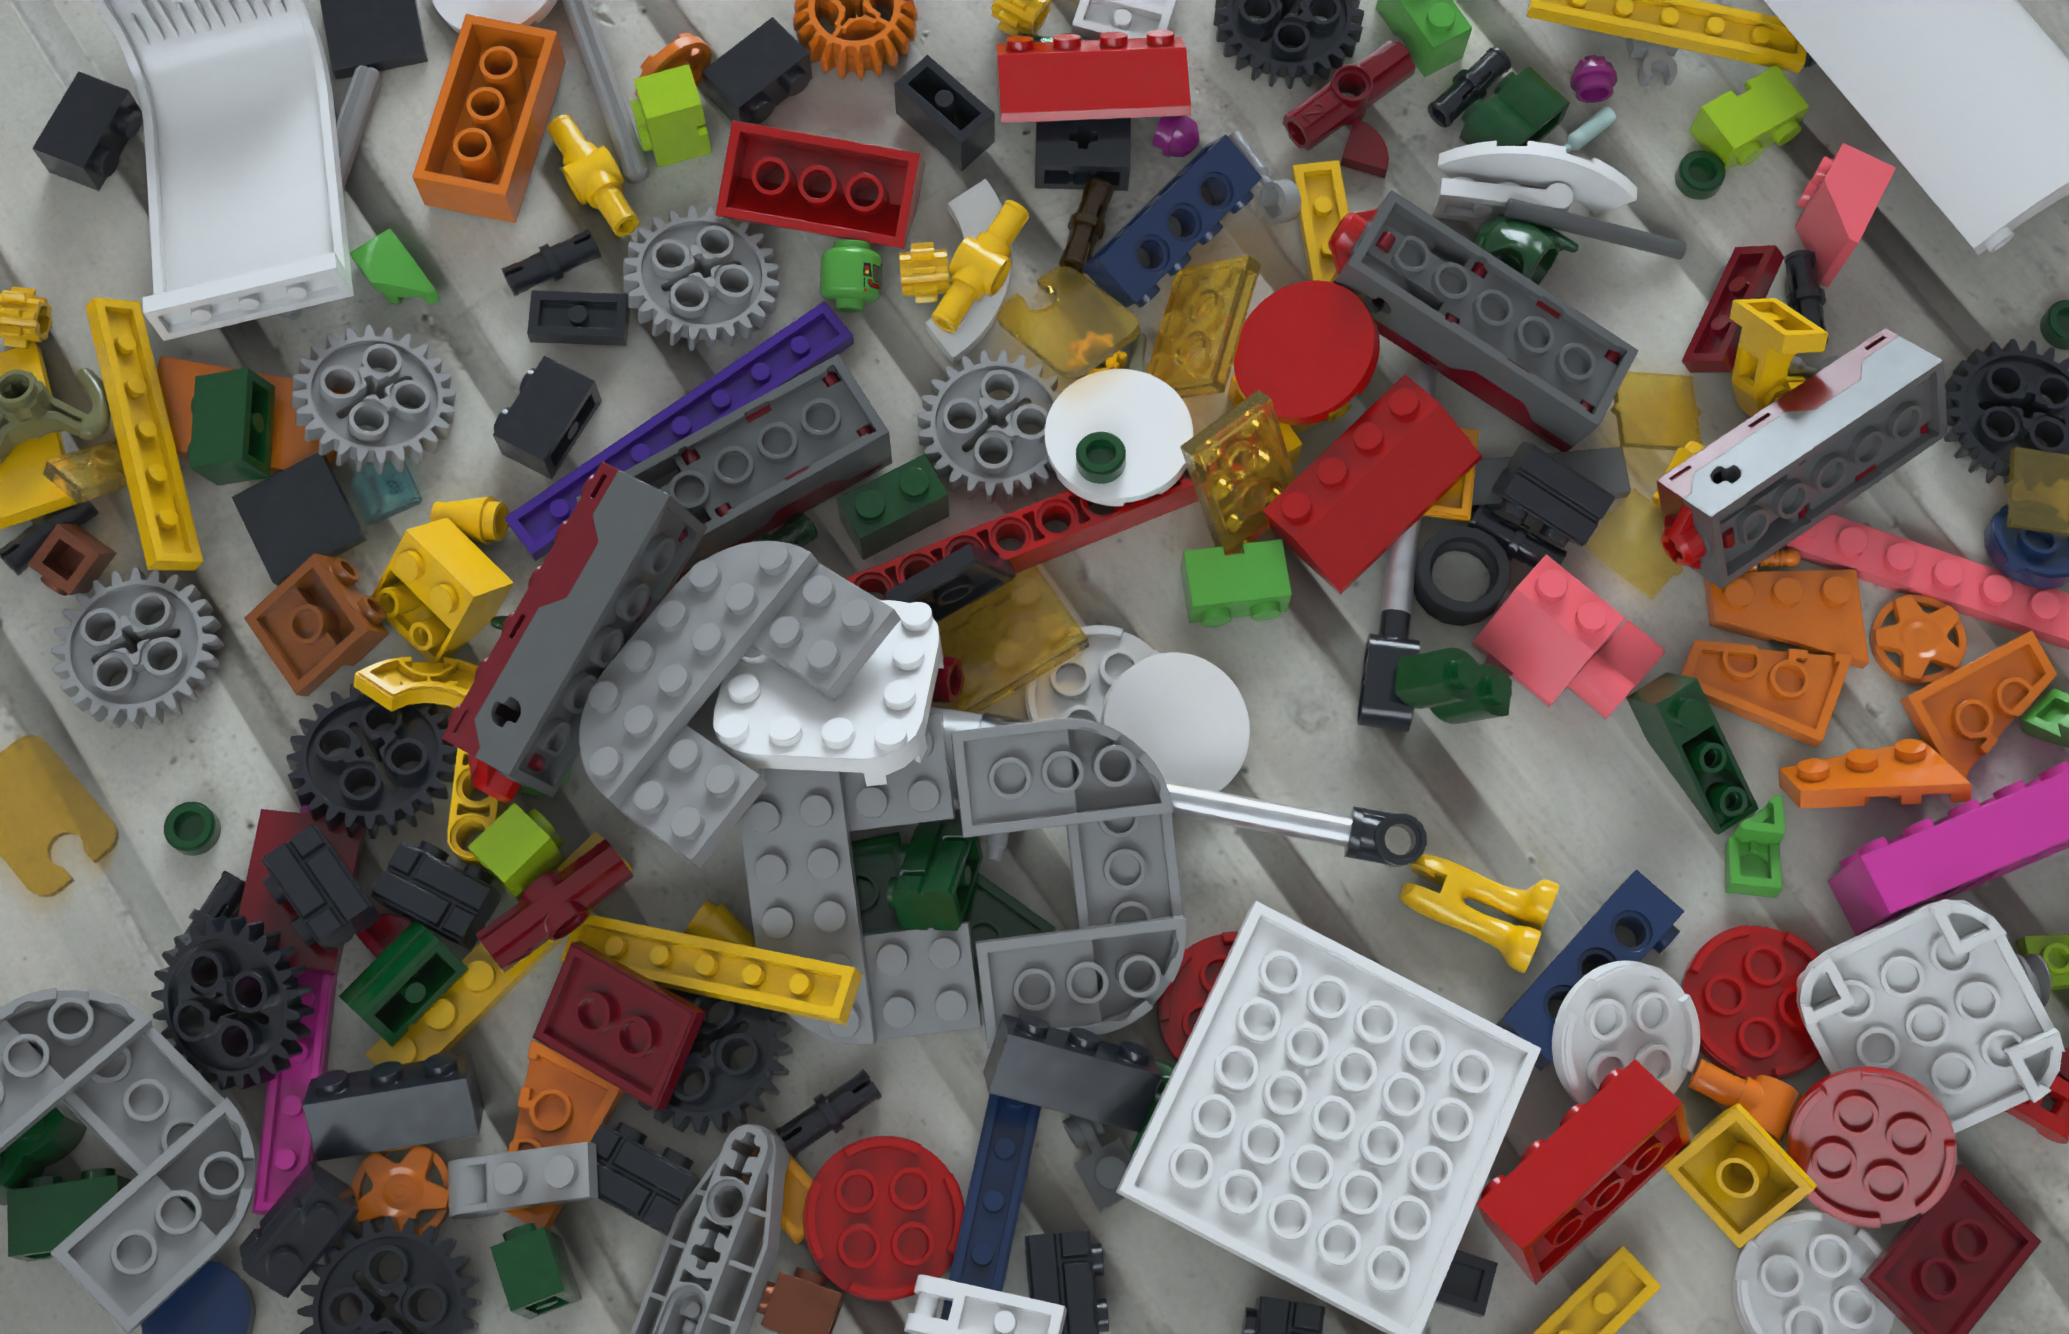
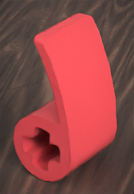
(1616, 669)

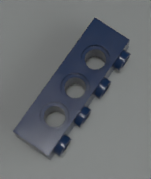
(1229, 180)
(1633, 905)

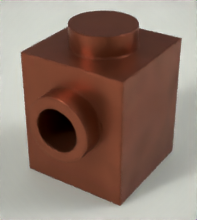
(71, 560)
(800, 1304)

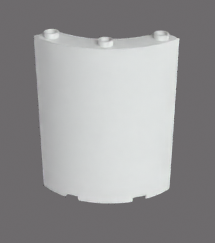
(1957, 94)

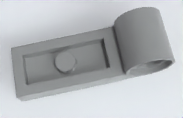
(522, 1180)

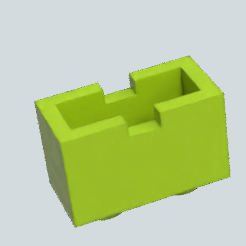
(670, 116)
(1746, 124)
(518, 849)

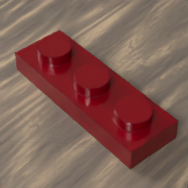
(1717, 336)

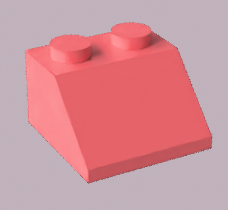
(1839, 207)
(1548, 630)

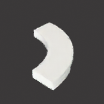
(1541, 165)
(973, 214)

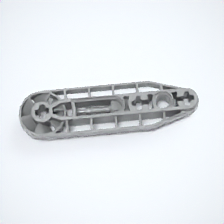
(709, 1289)

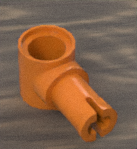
(1764, 1098)

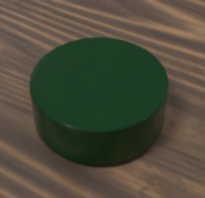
(1700, 175)
(2055, 325)
(1100, 457)
(192, 828)

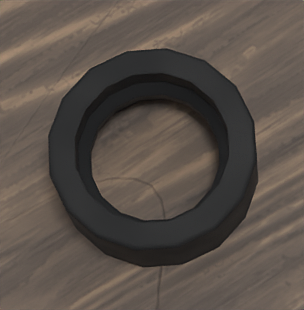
(1480, 546)

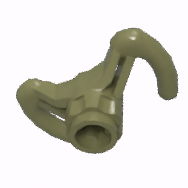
(31, 411)

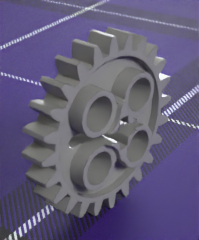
(700, 278)
(967, 397)
(373, 399)
(137, 648)

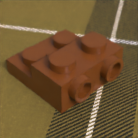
(317, 622)

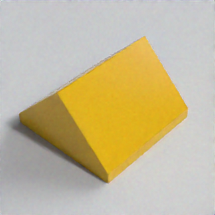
(1739, 1175)

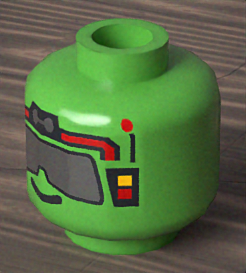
(851, 275)

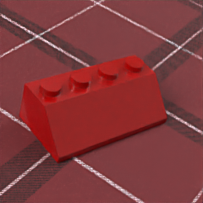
(1092, 77)
(820, 184)
(1372, 484)
(1585, 1169)

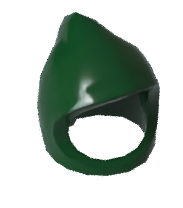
(1522, 245)

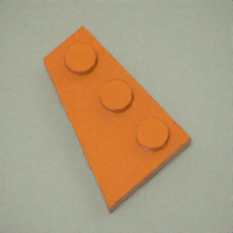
(1794, 607)
(1770, 687)
(1978, 701)
(1893, 771)
(558, 1107)

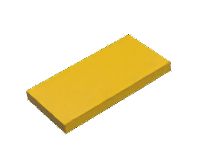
(23, 487)

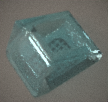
(385, 493)

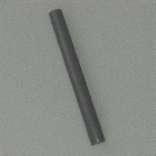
(1595, 228)

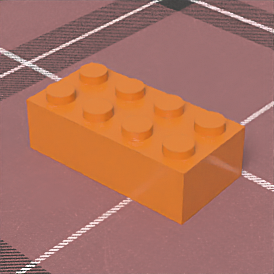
(490, 118)

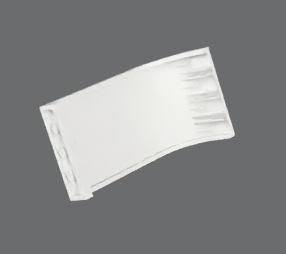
(235, 159)

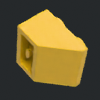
(440, 589)

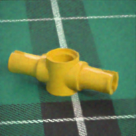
(593, 175)
(980, 266)

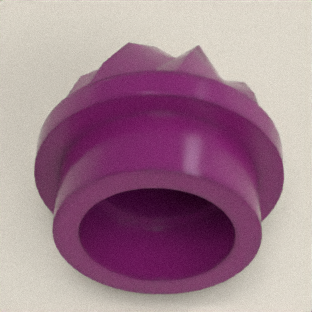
(1593, 79)
(1176, 136)

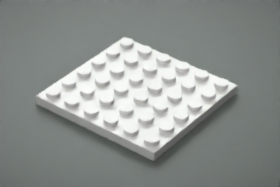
(1331, 1122)

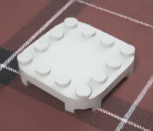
(873, 726)
(1937, 1003)

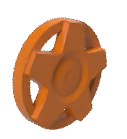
(682, 51)
(1918, 639)
(402, 1187)

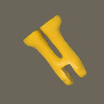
(1460, 883)

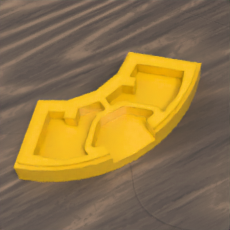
(405, 682)

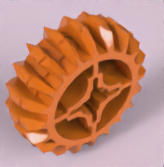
(860, 36)

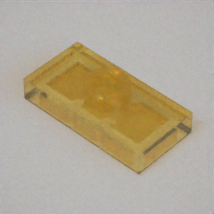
(88, 471)

